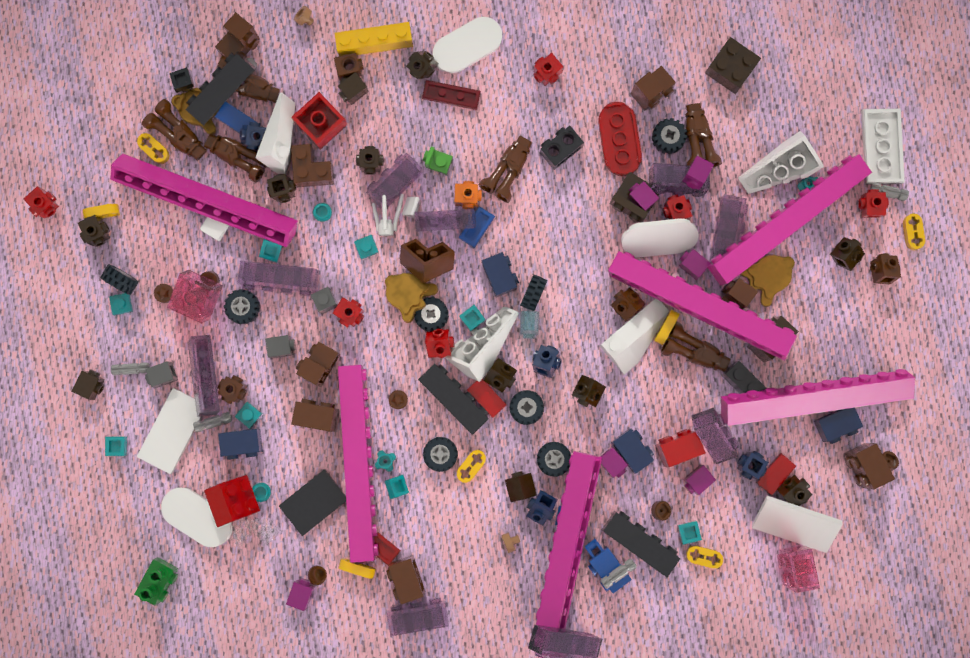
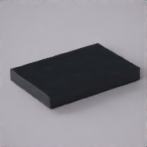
(313, 502)

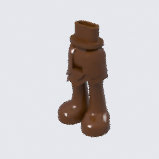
(255, 87)
(699, 131)
(182, 138)
(230, 150)
(513, 160)
(704, 354)

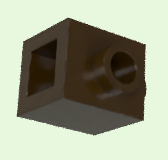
(352, 88)
(88, 384)
(520, 486)

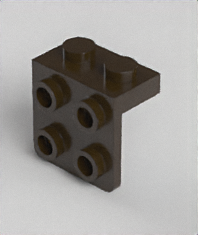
(623, 204)

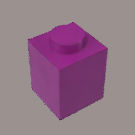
(697, 173)
(642, 196)
(693, 263)
(613, 463)
(699, 480)
(300, 594)

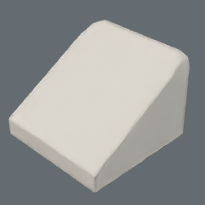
(411, 206)
(214, 228)

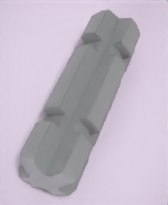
(891, 192)
(133, 368)
(212, 422)
(618, 573)

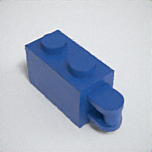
(604, 563)

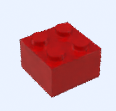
(319, 120)
(680, 448)
(231, 500)

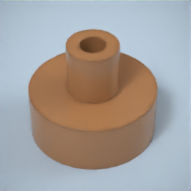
(303, 16)
(510, 542)

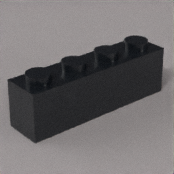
(220, 88)
(453, 399)
(641, 544)

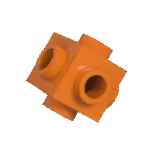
(462, 190)

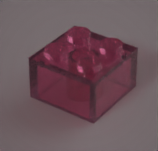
(194, 296)
(798, 568)

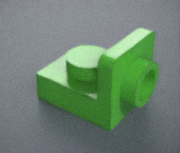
(437, 160)

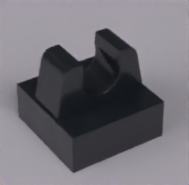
(182, 80)

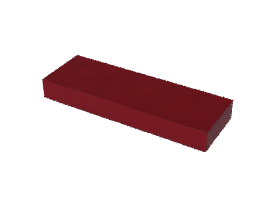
(451, 94)

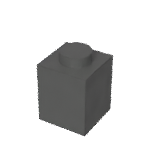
(324, 300)
(280, 346)
(161, 374)

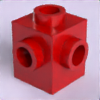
(547, 69)
(677, 202)
(41, 203)
(873, 204)
(344, 307)
(439, 343)

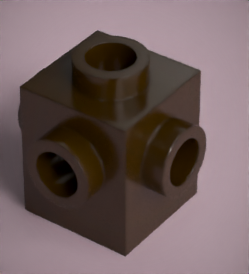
(422, 64)
(372, 166)
(276, 185)
(94, 231)
(847, 253)
(500, 375)
(588, 391)
(795, 490)

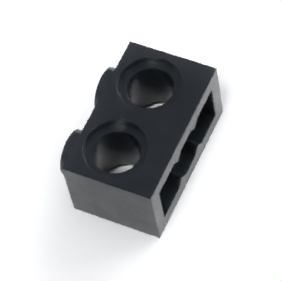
(565, 150)

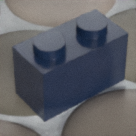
(499, 274)
(837, 424)
(240, 442)
(633, 451)

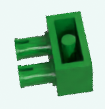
(156, 581)

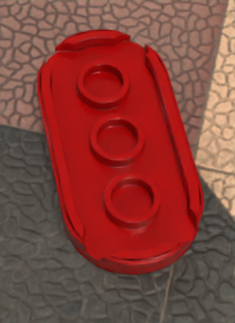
(619, 138)

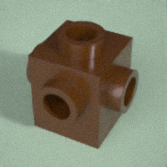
(885, 269)
(627, 303)
(239, 389)

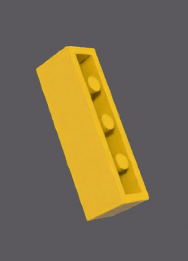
(374, 39)

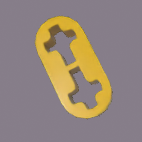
(150, 151)
(102, 211)
(909, 232)
(666, 327)
(467, 463)
(703, 561)
(357, 568)

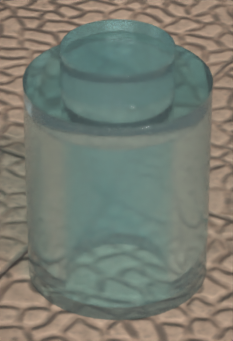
(529, 324)

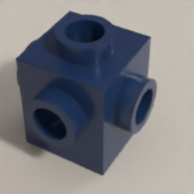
(247, 132)
(546, 361)
(759, 465)
(541, 508)

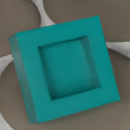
(366, 247)
(270, 251)
(120, 304)
(472, 318)
(248, 415)
(115, 446)
(396, 486)
(689, 532)

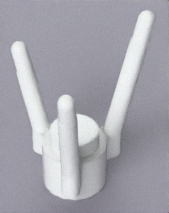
(385, 226)

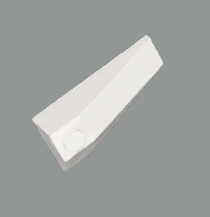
(278, 137)
(787, 162)
(632, 339)
(480, 351)

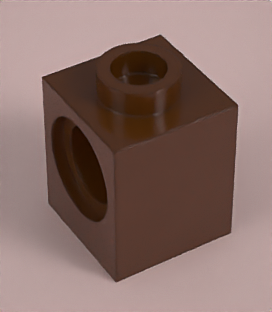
(342, 61)

